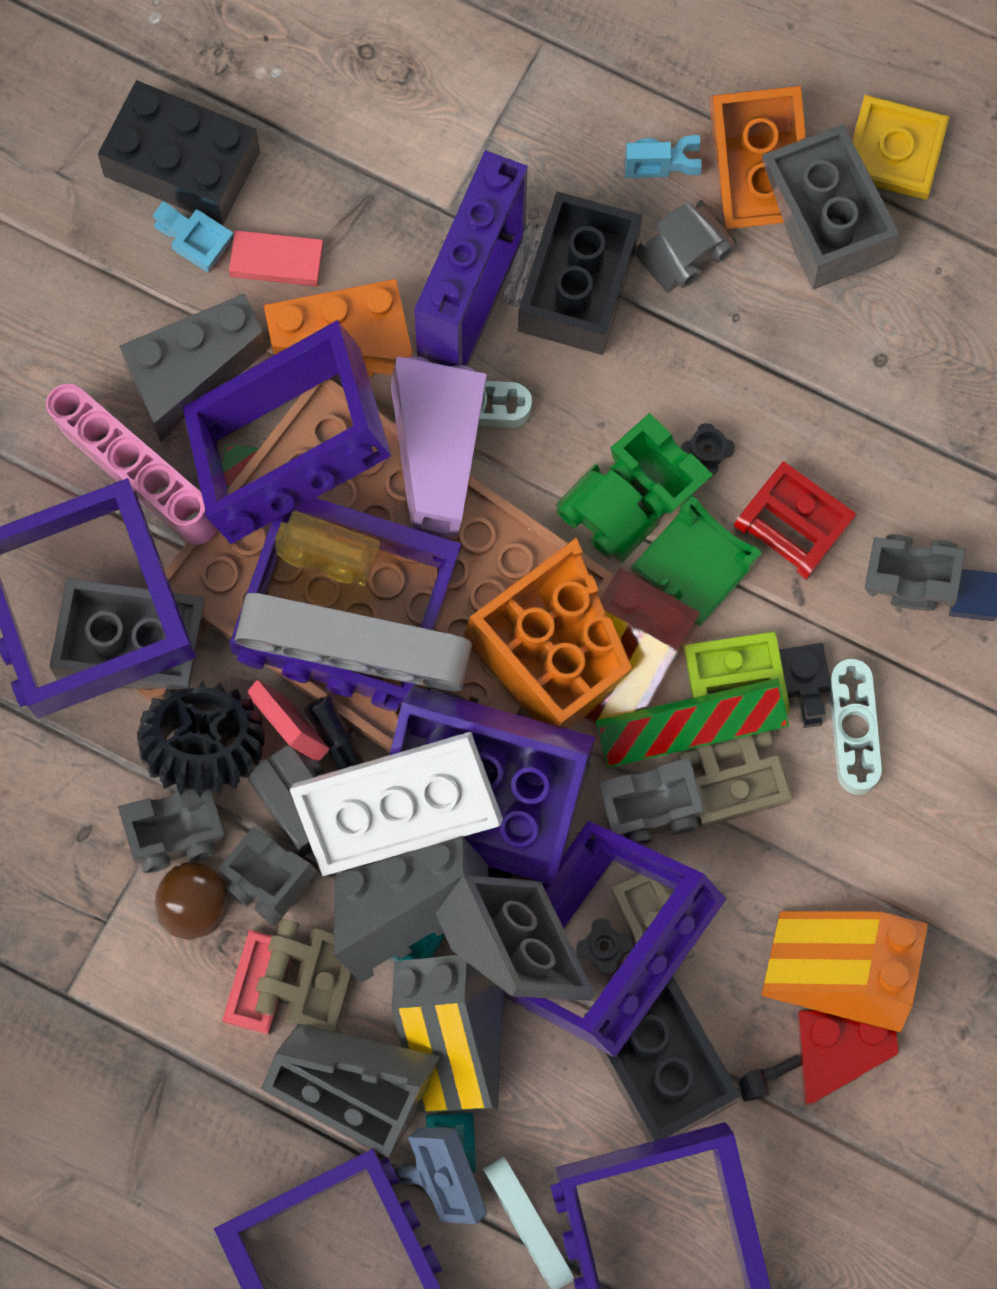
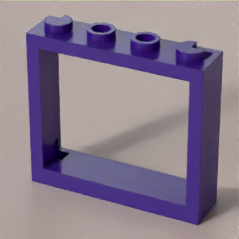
(472, 263)
(263, 390)
(393, 539)
(117, 671)
(657, 951)
(716, 1138)
(383, 1178)

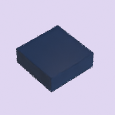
(976, 596)

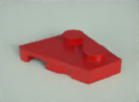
(839, 1051)

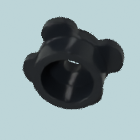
(709, 436)
(604, 960)

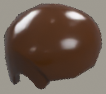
(190, 900)

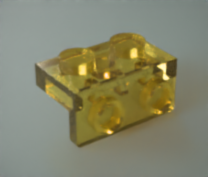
(327, 547)

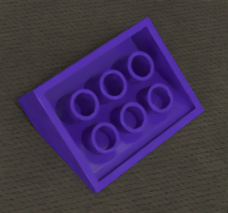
(531, 770)

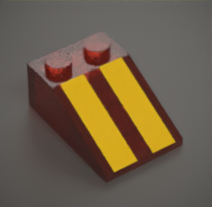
(653, 636)

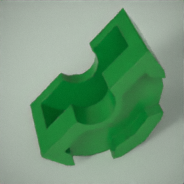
(657, 466)
(609, 511)

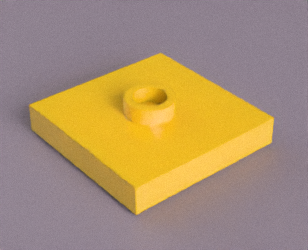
(899, 145)

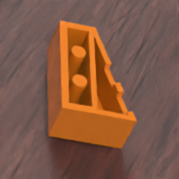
(367, 312)

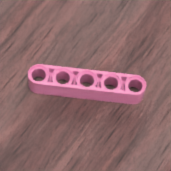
(120, 449)

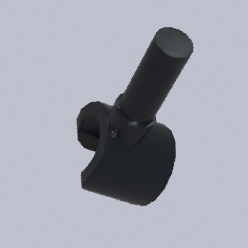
(754, 1083)

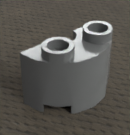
(684, 243)
(915, 574)
(653, 802)
(171, 829)
(266, 875)

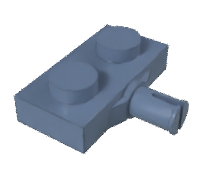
(444, 1175)

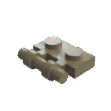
(740, 789)
(319, 983)

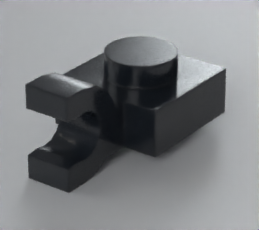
(805, 678)

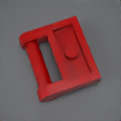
(803, 508)

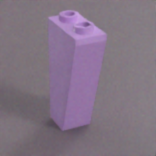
(436, 432)

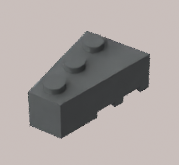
(351, 1083)

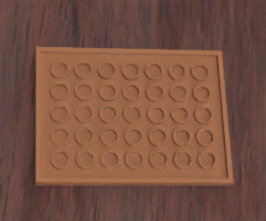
(496, 552)

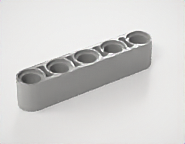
(353, 642)

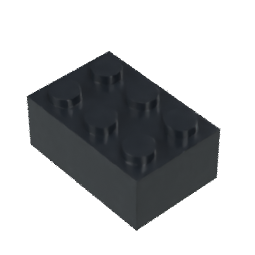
(179, 152)
(579, 273)
(670, 1069)

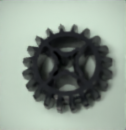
(197, 750)

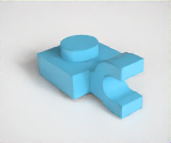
(656, 159)
(196, 238)

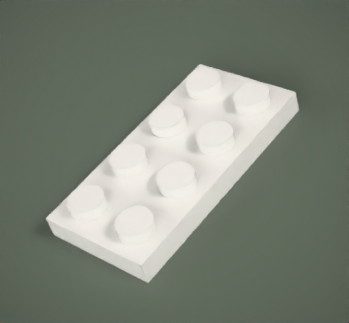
(396, 804)

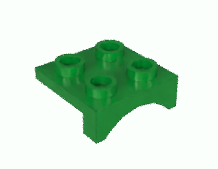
(696, 560)

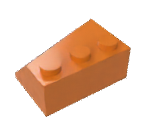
(552, 640)

